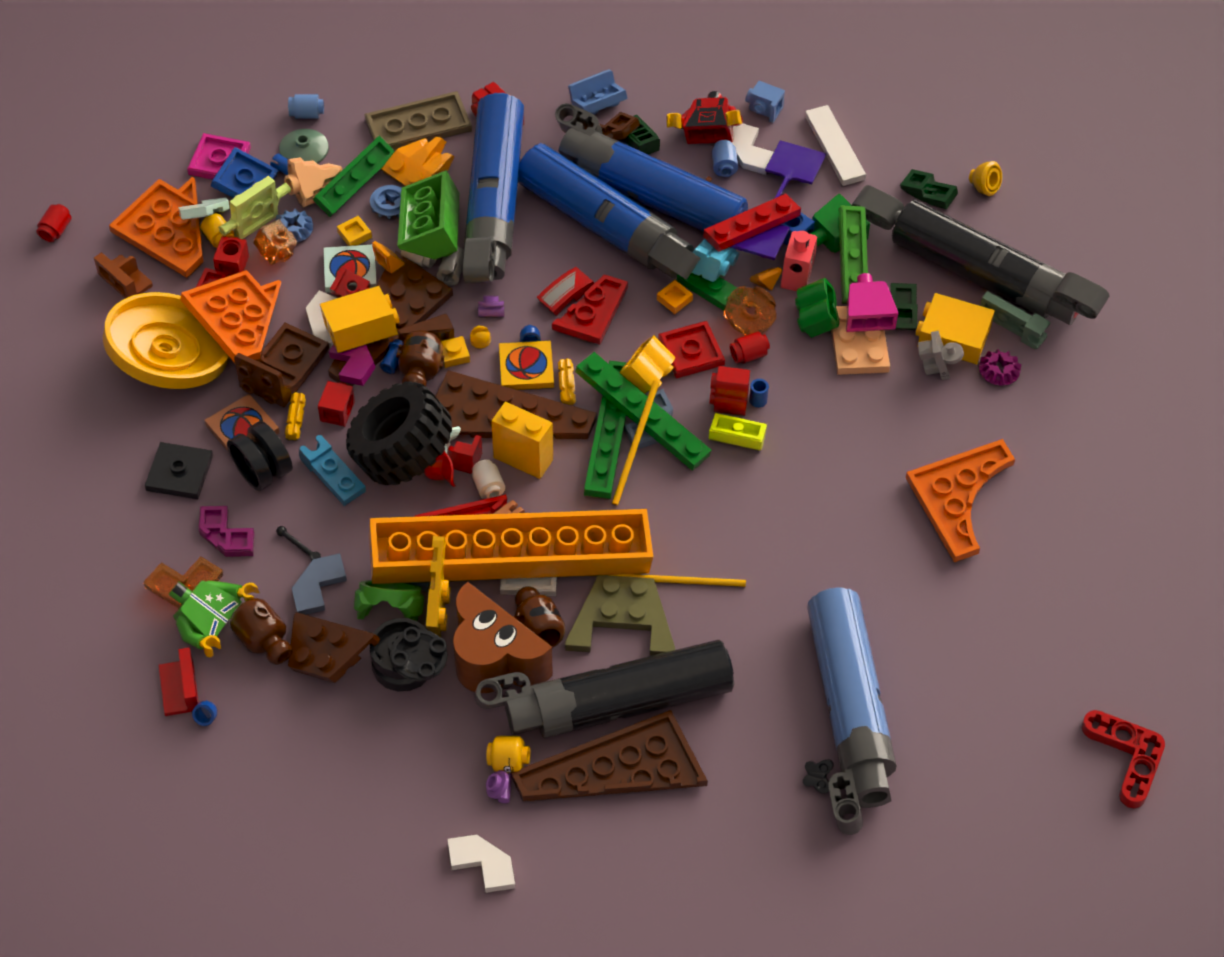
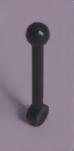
(282, 531)

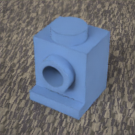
(766, 100)

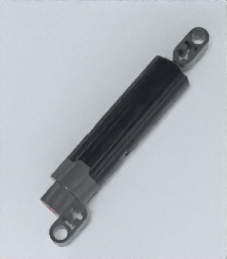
(983, 258)

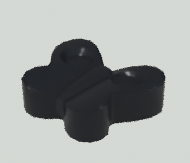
(817, 775)

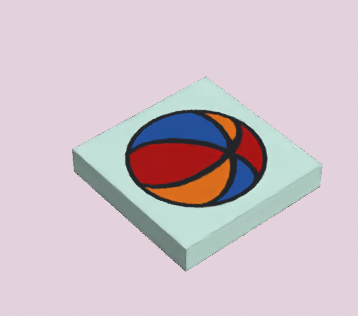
(357, 259)

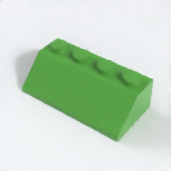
(429, 217)

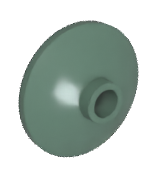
(305, 144)

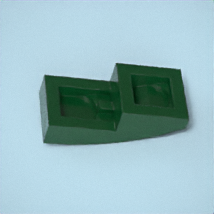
(925, 188)
(906, 302)

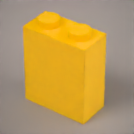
(359, 318)
(957, 323)
(522, 440)

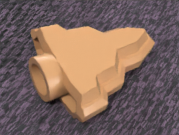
(308, 178)

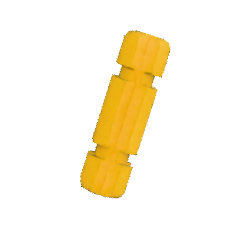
(566, 381)
(295, 416)

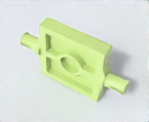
(254, 208)

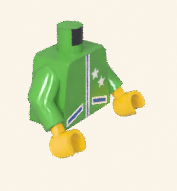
(207, 610)

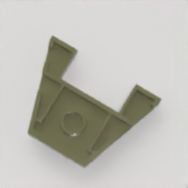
(622, 604)

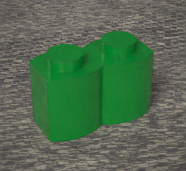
(817, 308)

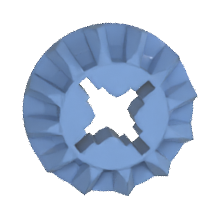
(378, 201)
(304, 223)

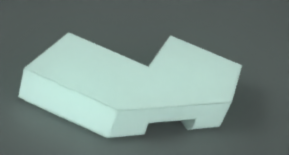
(204, 209)

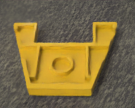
(439, 590)

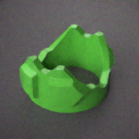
(403, 596)

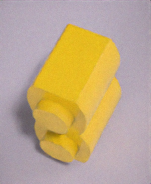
(647, 364)

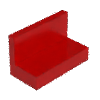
(179, 684)

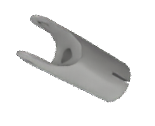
(451, 268)

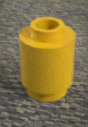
(210, 228)

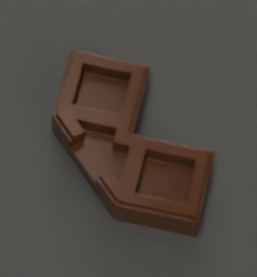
(620, 126)

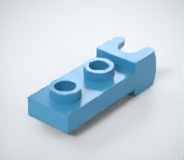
(332, 471)

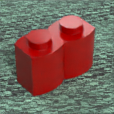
(730, 390)

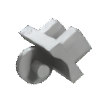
(936, 355)

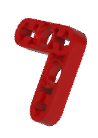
(1136, 746)

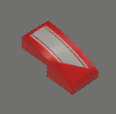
(564, 289)

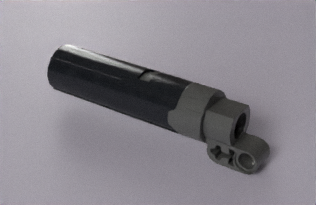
(612, 692)

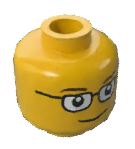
(508, 753)

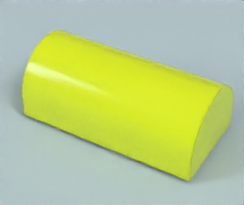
(737, 431)

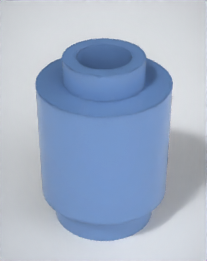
(305, 106)
(724, 158)

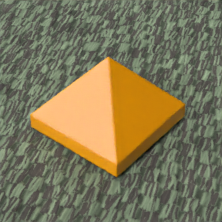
(767, 277)

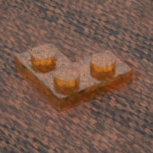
(165, 578)

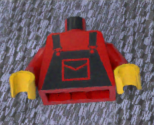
(707, 120)

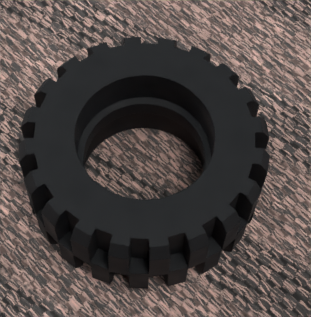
(399, 433)

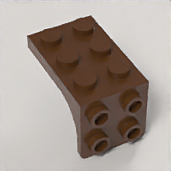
(282, 365)

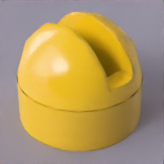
(480, 337)

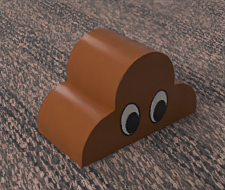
(495, 643)

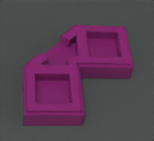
(358, 365)
(231, 541)

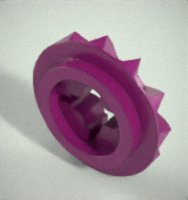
(993, 374)

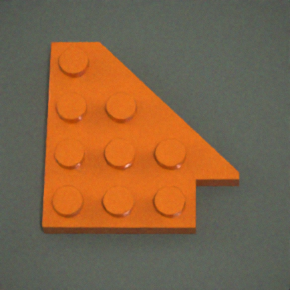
(157, 229)
(235, 312)

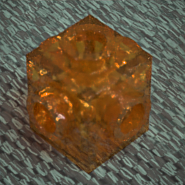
(275, 242)

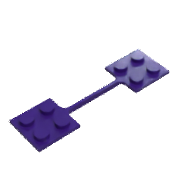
(791, 163)

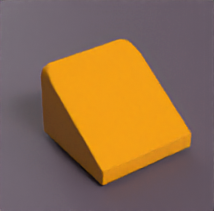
(386, 257)

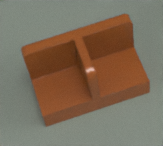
(122, 274)

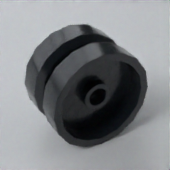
(259, 455)
(380, 655)

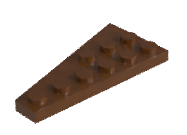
(415, 298)
(476, 402)
(629, 760)

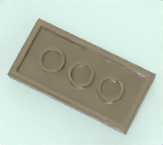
(422, 119)

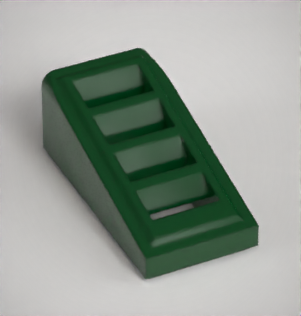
(650, 144)

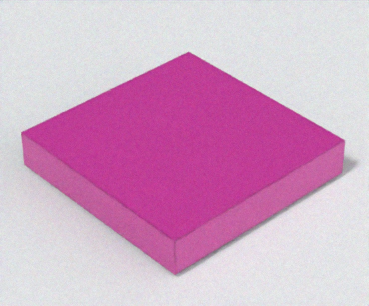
(212, 154)

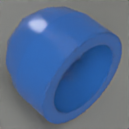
(529, 334)
(202, 712)

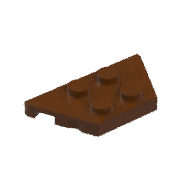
(326, 647)

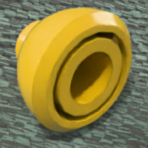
(986, 178)

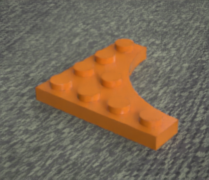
(949, 489)

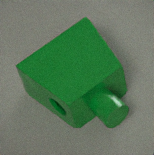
(827, 224)

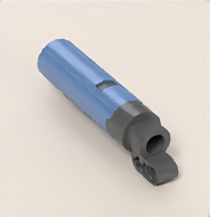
(854, 705)

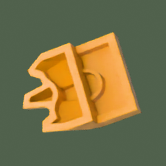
(418, 161)

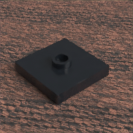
(179, 470)

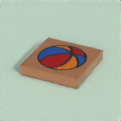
(237, 419)

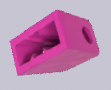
(870, 306)

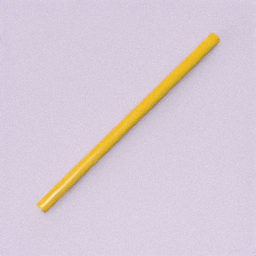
(635, 443)
(690, 580)

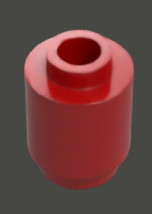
(53, 222)
(749, 347)

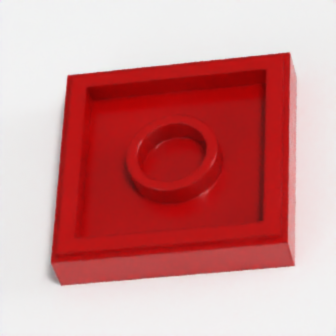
(693, 349)

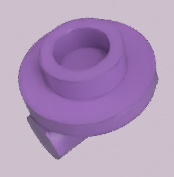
(491, 307)
(499, 786)

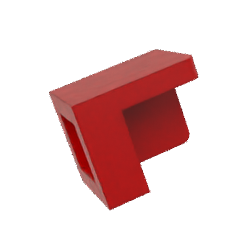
(465, 455)

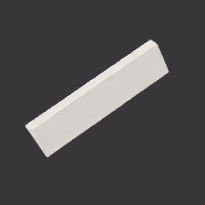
(835, 145)

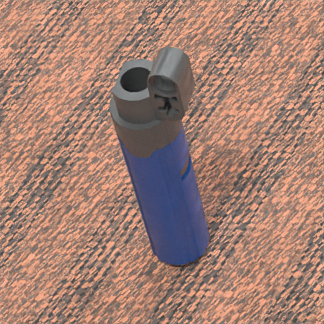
(642, 176)
(493, 187)
(606, 212)

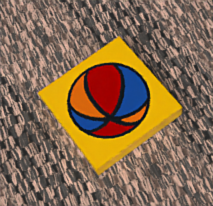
(526, 365)

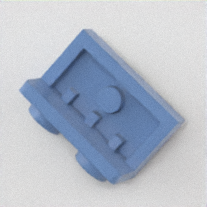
(597, 92)

